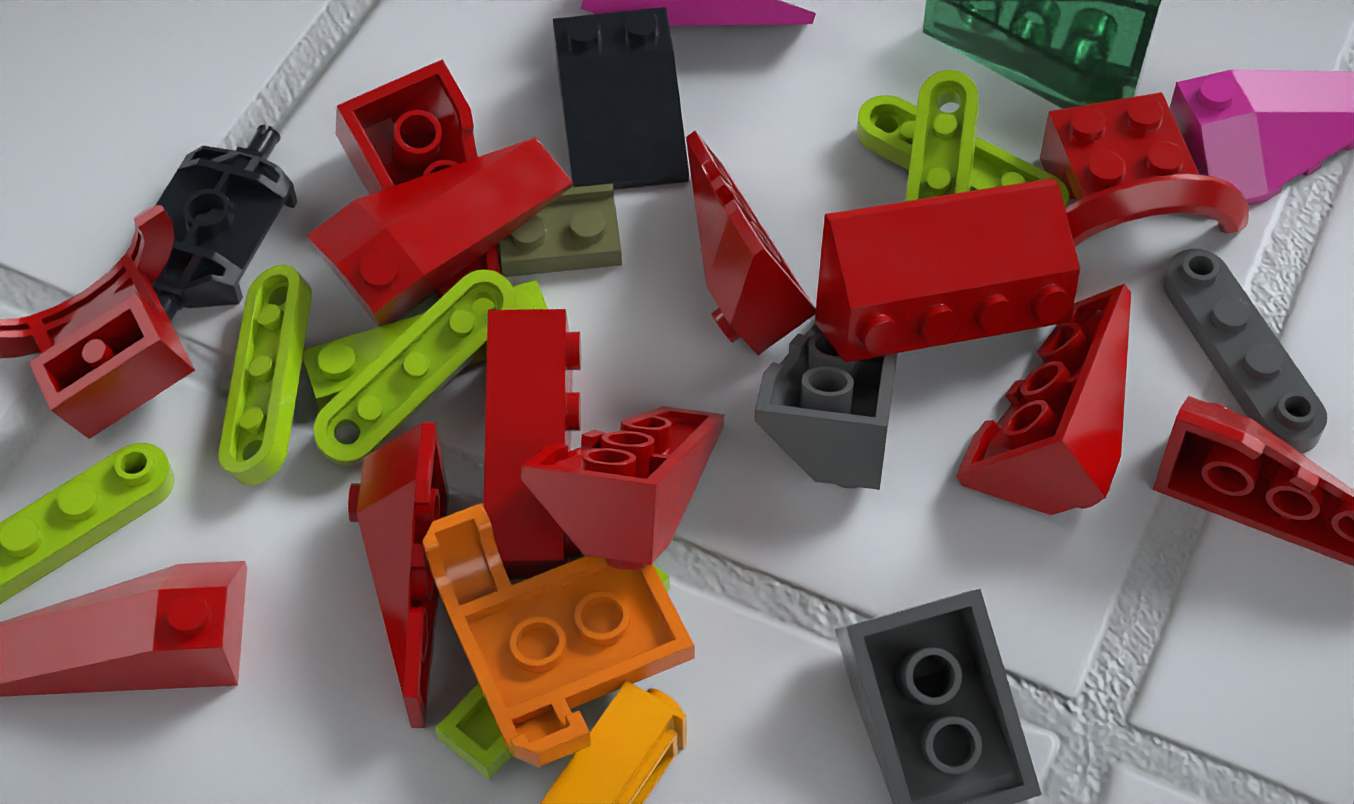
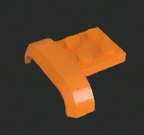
(549, 636)

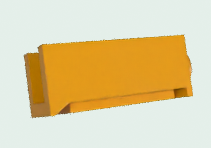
(627, 751)

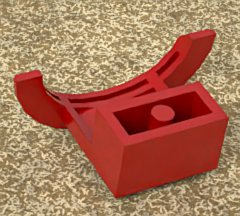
(1131, 164)
(108, 343)

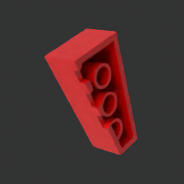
(526, 410)

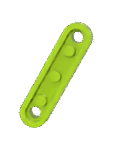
(895, 115)
(942, 140)
(411, 369)
(265, 375)
(81, 514)

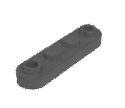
(1244, 348)

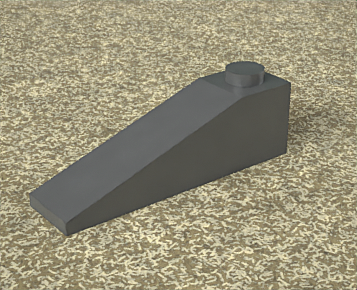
(829, 411)

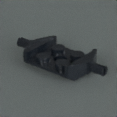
(215, 253)

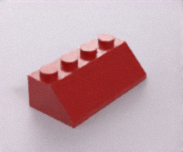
(946, 270)

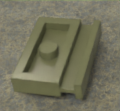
(566, 235)

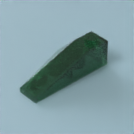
(1054, 48)

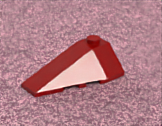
(425, 231)
(395, 505)

